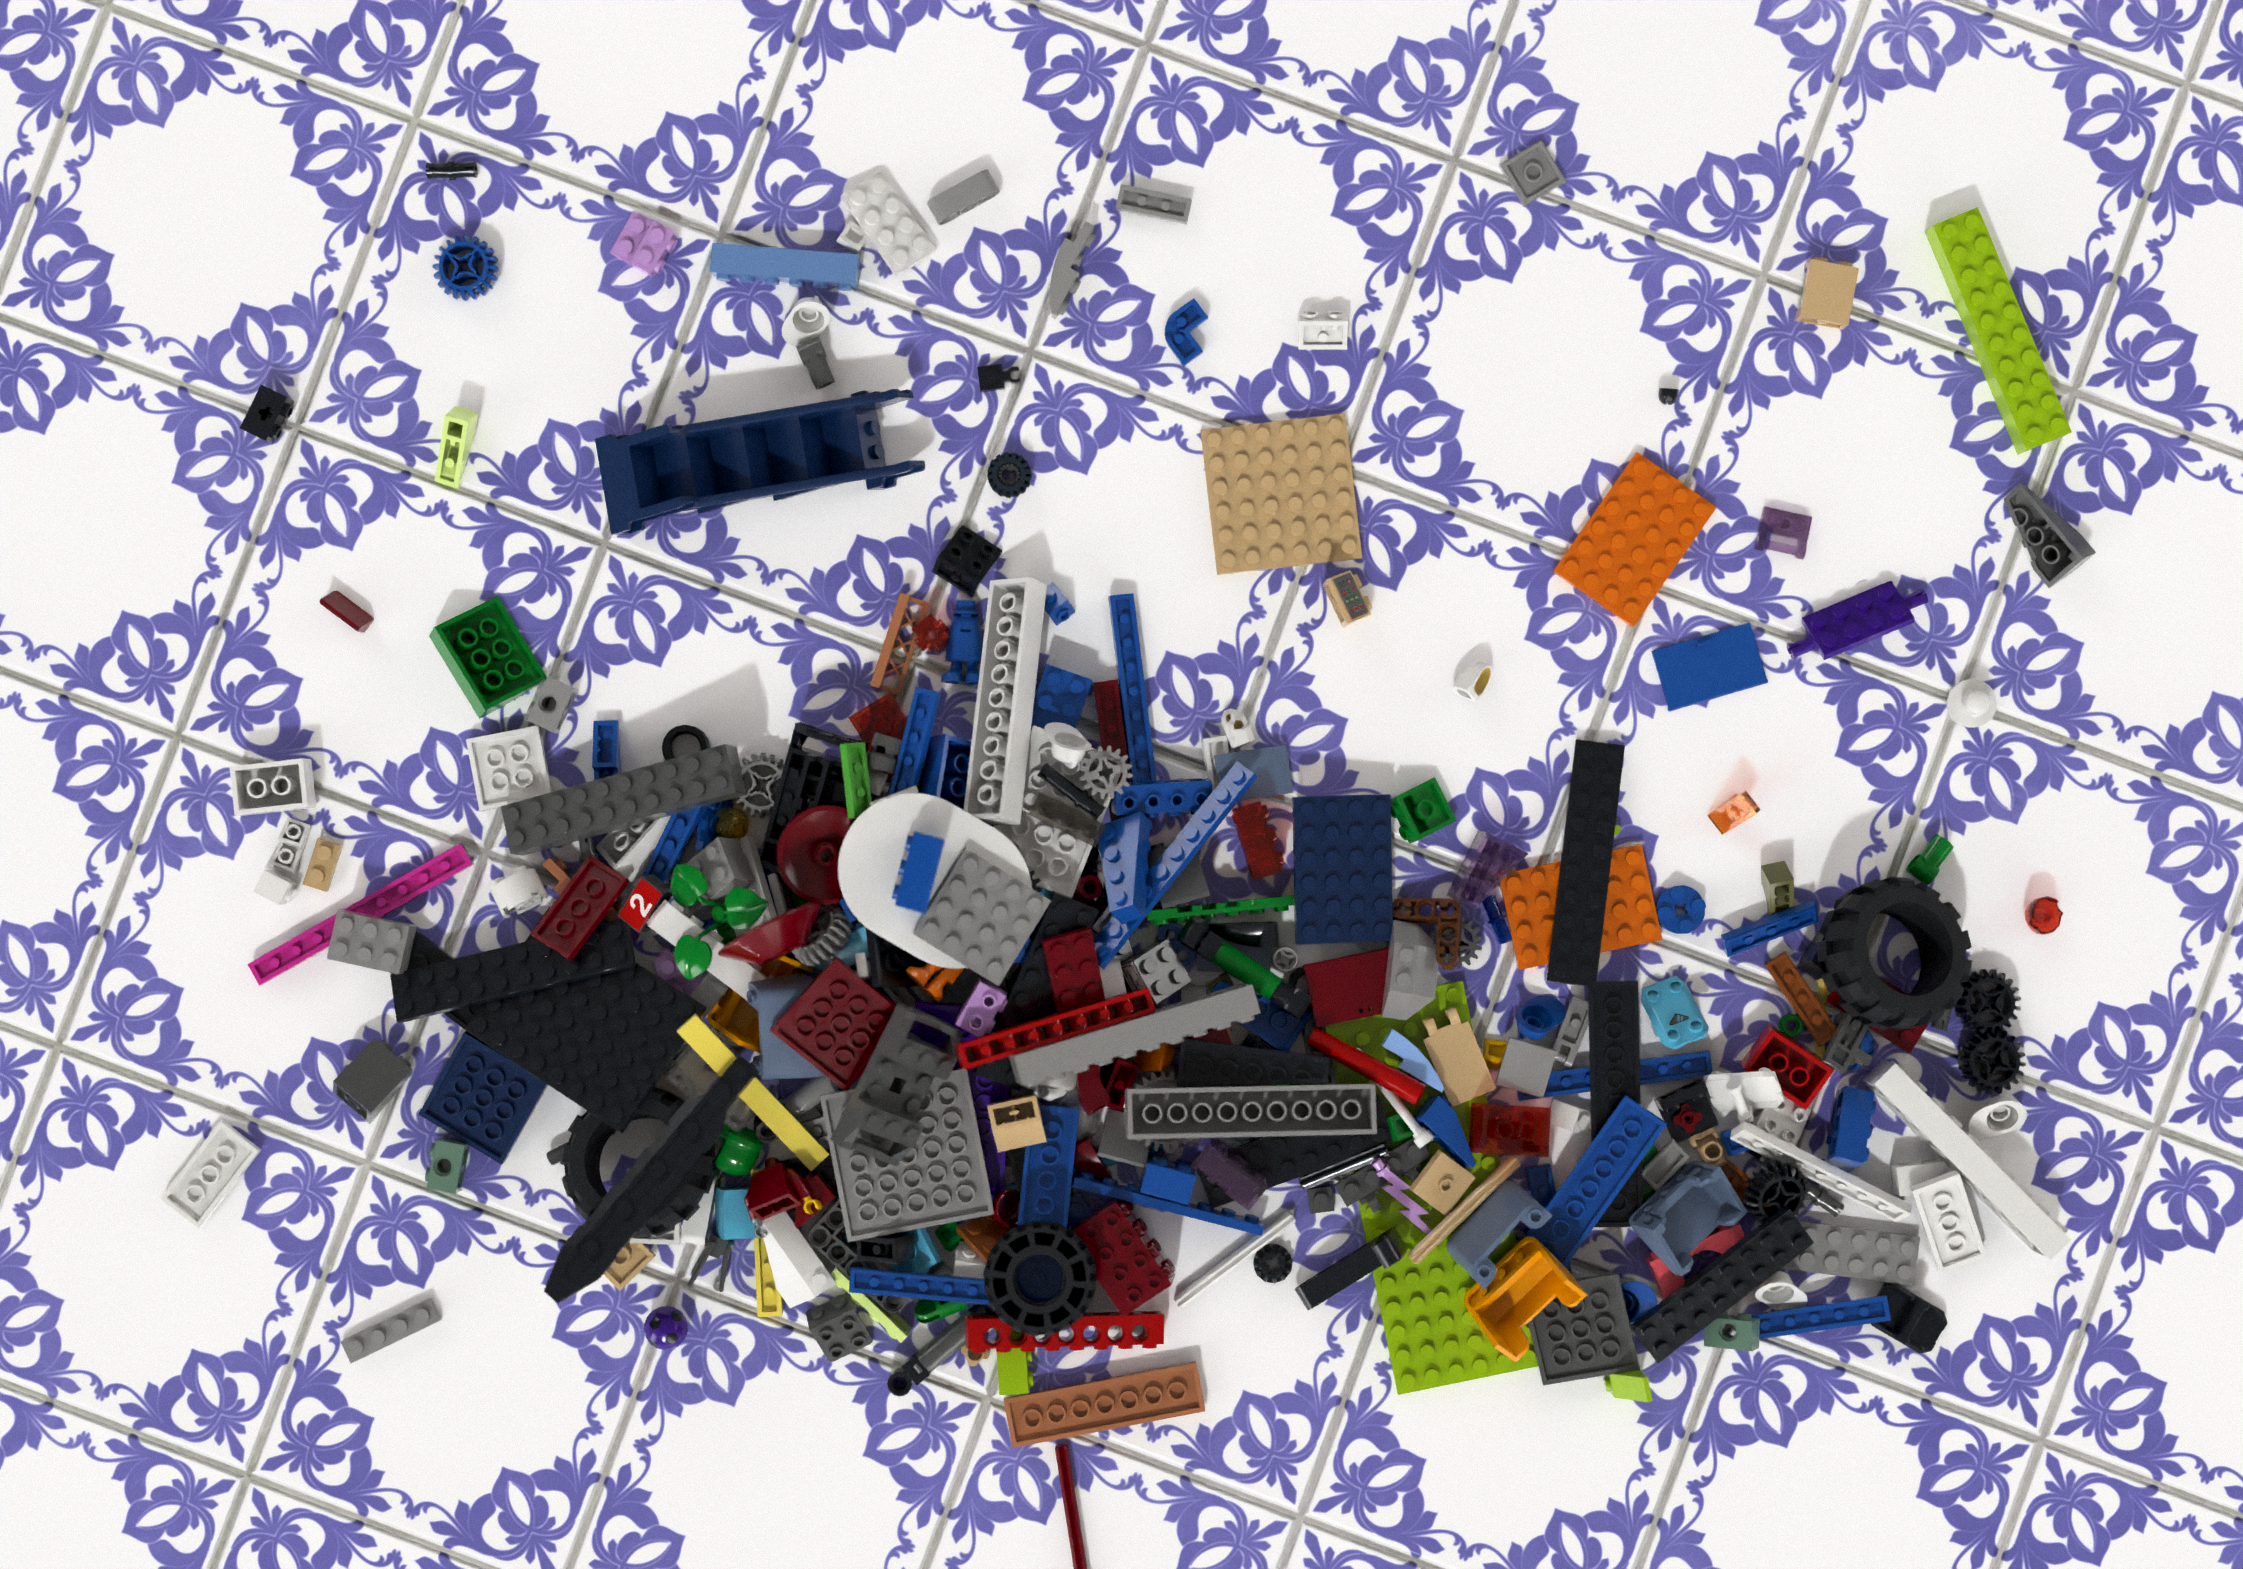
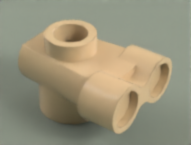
(1706, 1144)

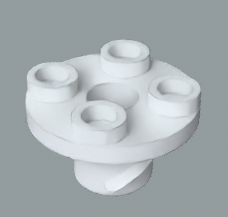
(1971, 703)

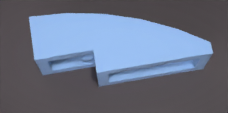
(1412, 1059)

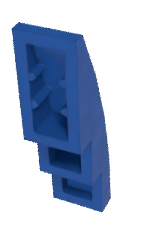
(606, 749)

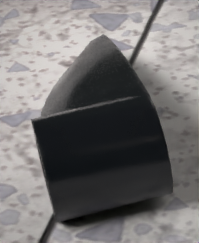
(1249, 933)

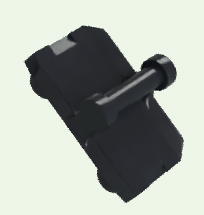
(1912, 1319)

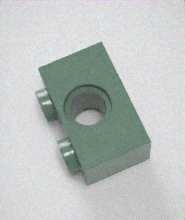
(457, 1154)
(1746, 1336)

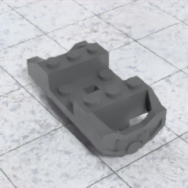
(896, 1086)

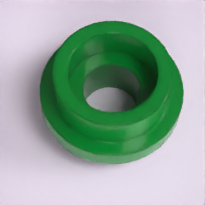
(1798, 1025)

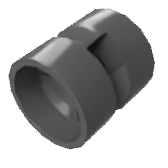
(880, 745)

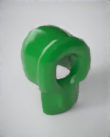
(738, 1151)

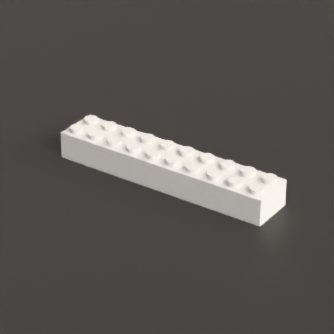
(1005, 700)
(1961, 1153)

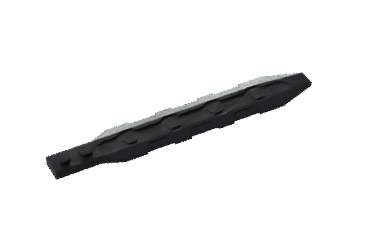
(648, 1182)

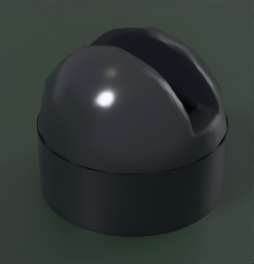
(1668, 395)

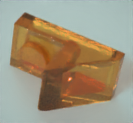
(1733, 812)

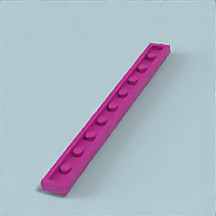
(376, 904)

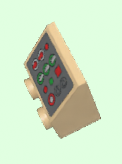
(1347, 598)

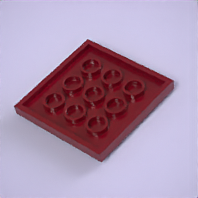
(836, 1023)

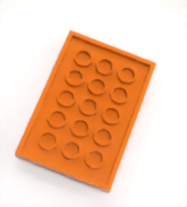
(1634, 539)
(1531, 899)

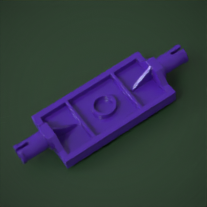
(1857, 621)

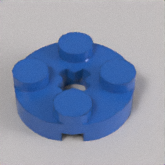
(1694, 908)

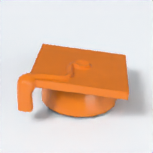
(1155, 1060)

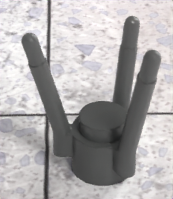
(714, 1248)

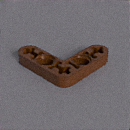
(1444, 922)

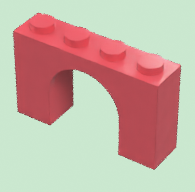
(1718, 1240)

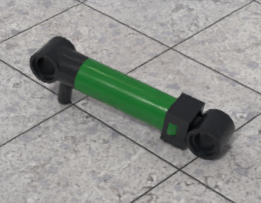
(1244, 968)

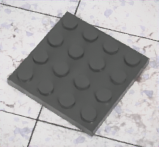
(1585, 1338)

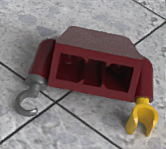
(776, 1191)

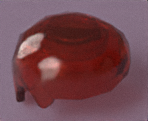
(2043, 915)

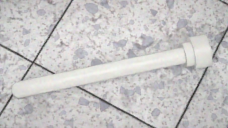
(1421, 1135)

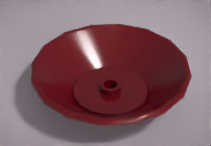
(774, 937)

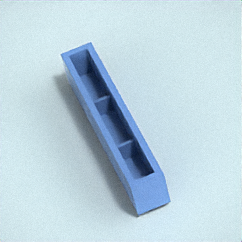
(785, 265)

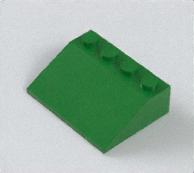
(487, 656)

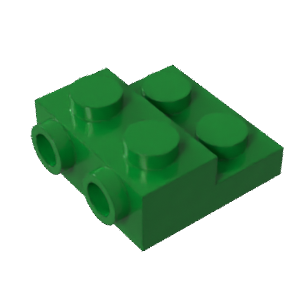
(1421, 811)

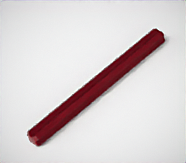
(1070, 1506)

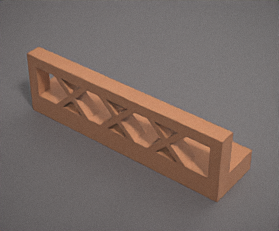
(890, 642)

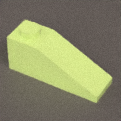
(455, 445)

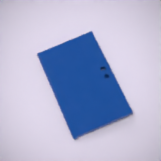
(1716, 667)

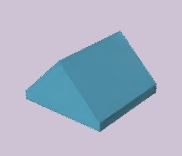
(731, 1214)

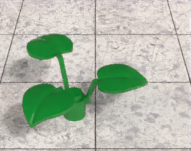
(740, 910)

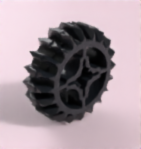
(2003, 990)
(1987, 1069)
(1769, 1190)

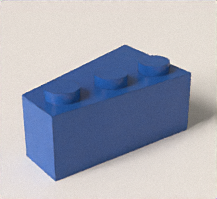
(1851, 1128)

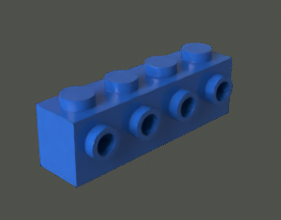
(1161, 797)

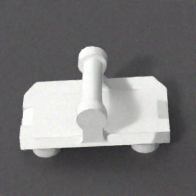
(1744, 1091)

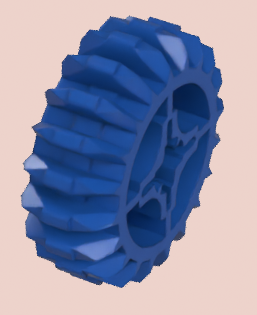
(459, 274)

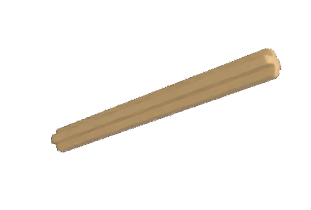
(1464, 1209)

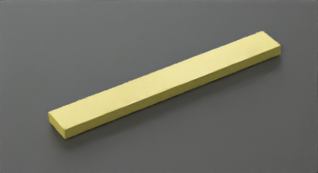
(756, 1095)

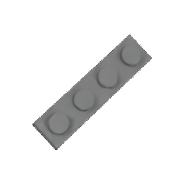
(390, 1330)

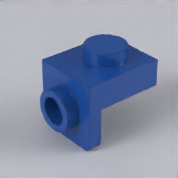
(1057, 605)

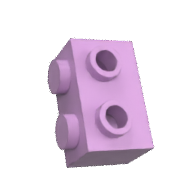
(981, 1008)

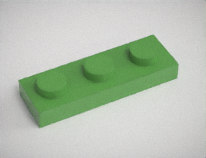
(855, 778)

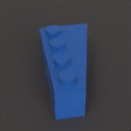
(1124, 862)

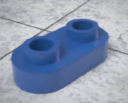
(1175, 943)

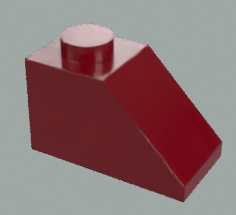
(821, 1191)

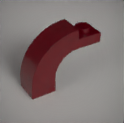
(1091, 1091)

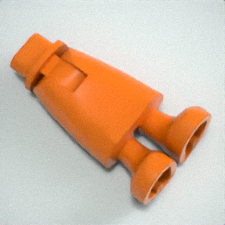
(934, 988)

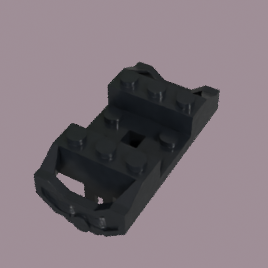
(804, 776)

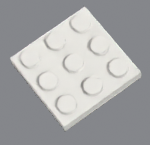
(508, 767)

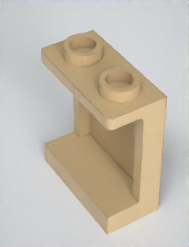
(1827, 293)

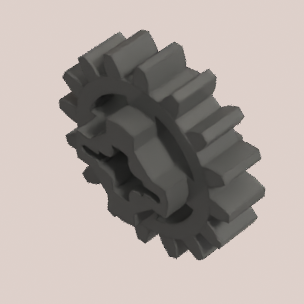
(1471, 946)

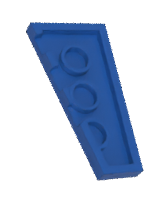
(1273, 1023)

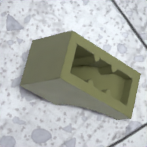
(1777, 886)

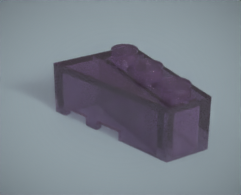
(1483, 868)
(1230, 1173)

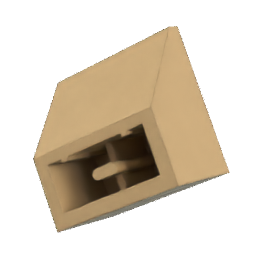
(1016, 1122)

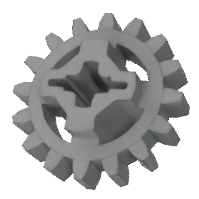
(1117, 769)

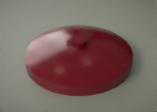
(811, 851)

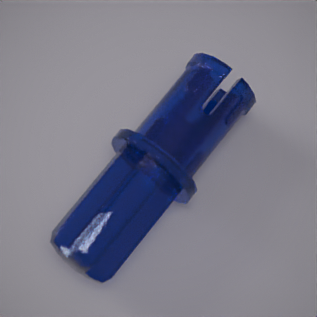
(1497, 919)

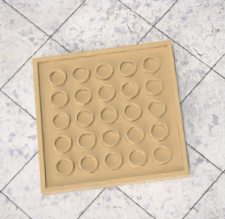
(1281, 494)

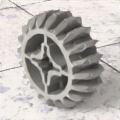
(772, 778)
(826, 937)

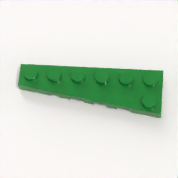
(1231, 908)

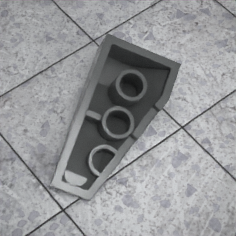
(2050, 540)

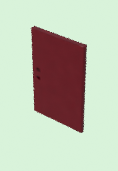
(1347, 986)

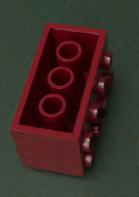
(1125, 1255)

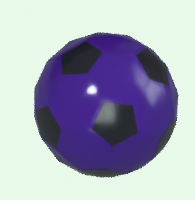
(665, 1328)

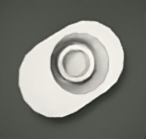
(805, 321)
(1066, 743)
(1997, 1117)
(1780, 1292)

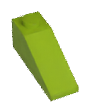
(1629, 1386)

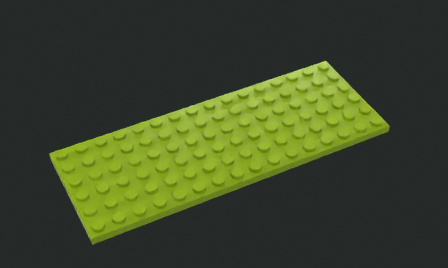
(1422, 1304)

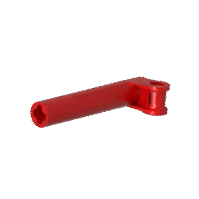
(1401, 1084)

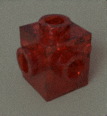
(921, 632)

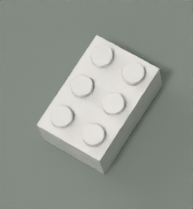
(272, 787)

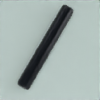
(1352, 1163)

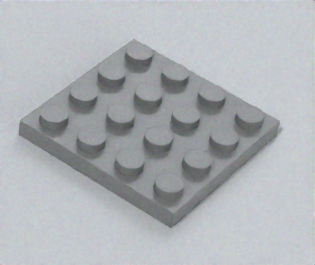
(982, 917)

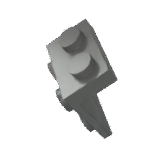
(838, 1327)

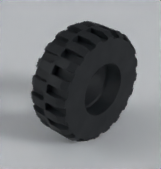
(1029, 1315)

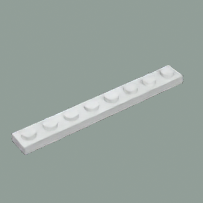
(1821, 1171)

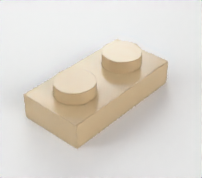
(322, 864)

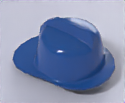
(1539, 1017)
(1639, 1299)

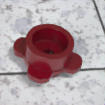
(1686, 1110)

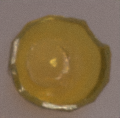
(732, 823)

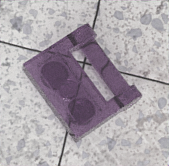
(1786, 525)

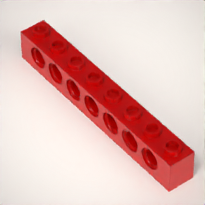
(1054, 1028)
(1152, 1333)

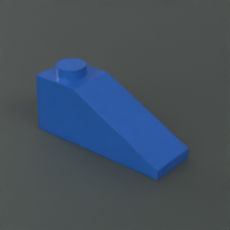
(1444, 1124)

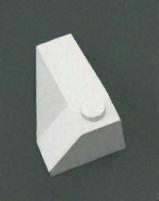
(794, 1264)

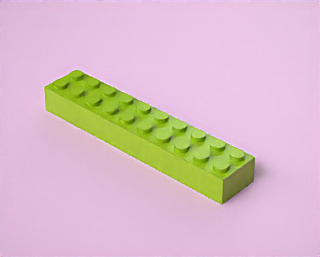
(1997, 331)

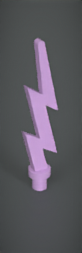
(1394, 1190)

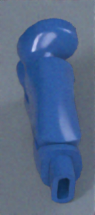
(963, 644)

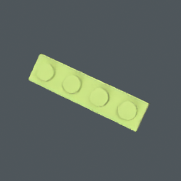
(894, 1324)

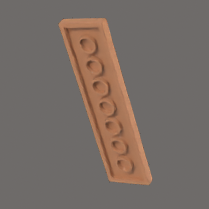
(1104, 1404)

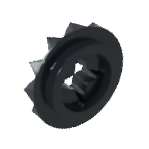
(1268, 1252)

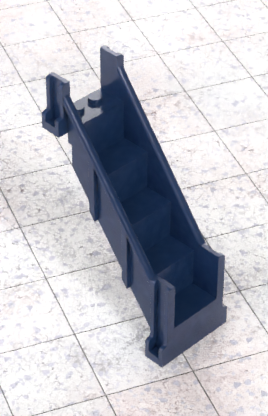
(746, 459)

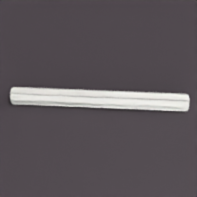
(1234, 1259)

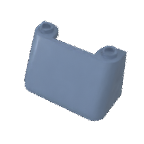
(771, 999)
(1686, 1213)
(1490, 1225)

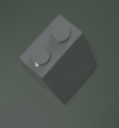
(1188, 885)
(372, 1079)

